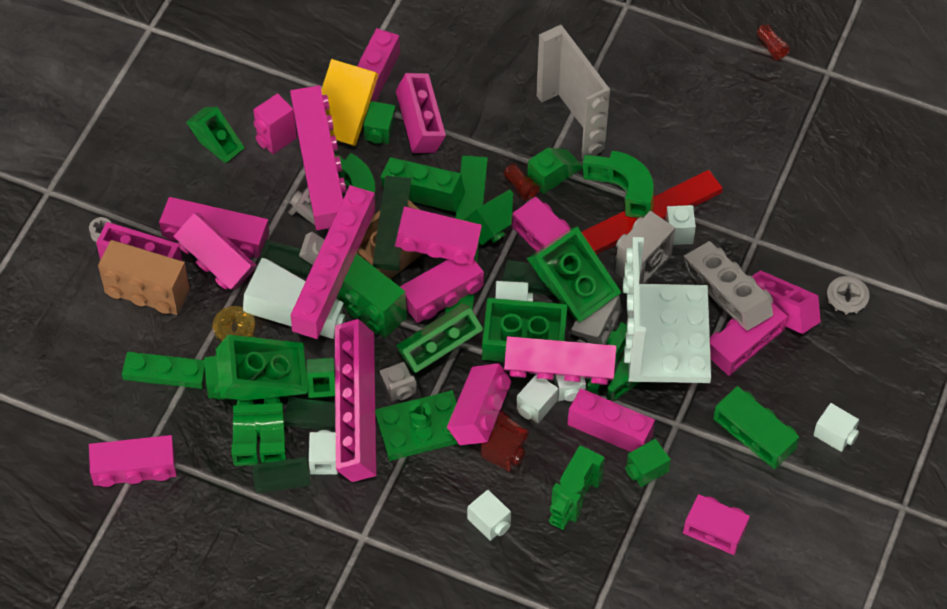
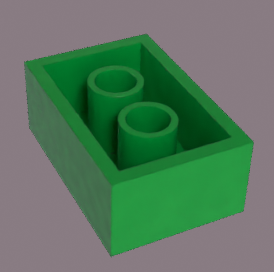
(373, 298)
(522, 320)

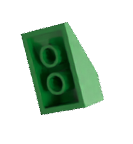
(574, 274)
(260, 368)

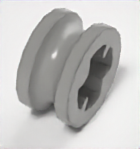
(97, 223)

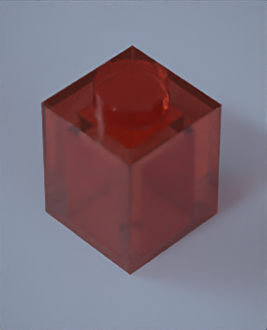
(503, 448)

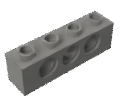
(729, 285)

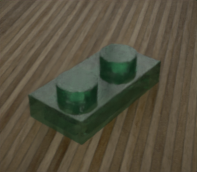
(525, 273)

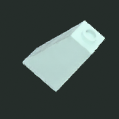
(274, 294)

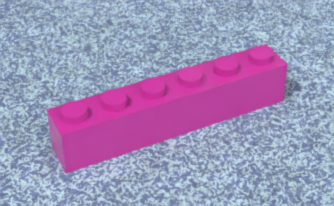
(317, 154)
(333, 262)
(355, 401)

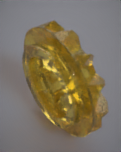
(224, 320)

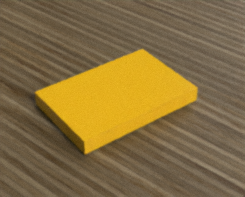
(349, 97)

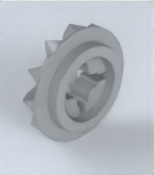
(858, 292)

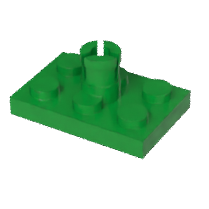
(416, 425)

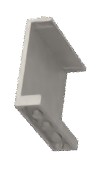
(568, 73)

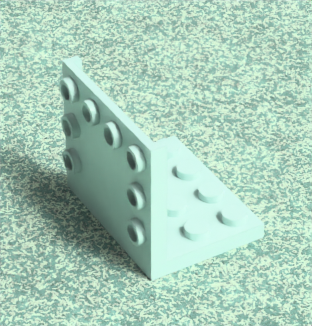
(665, 327)

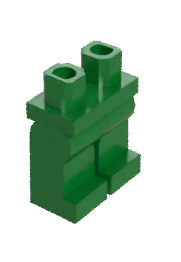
(257, 421)
(568, 497)

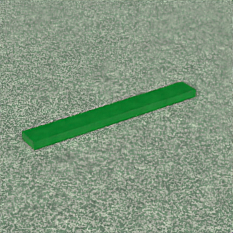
(474, 179)

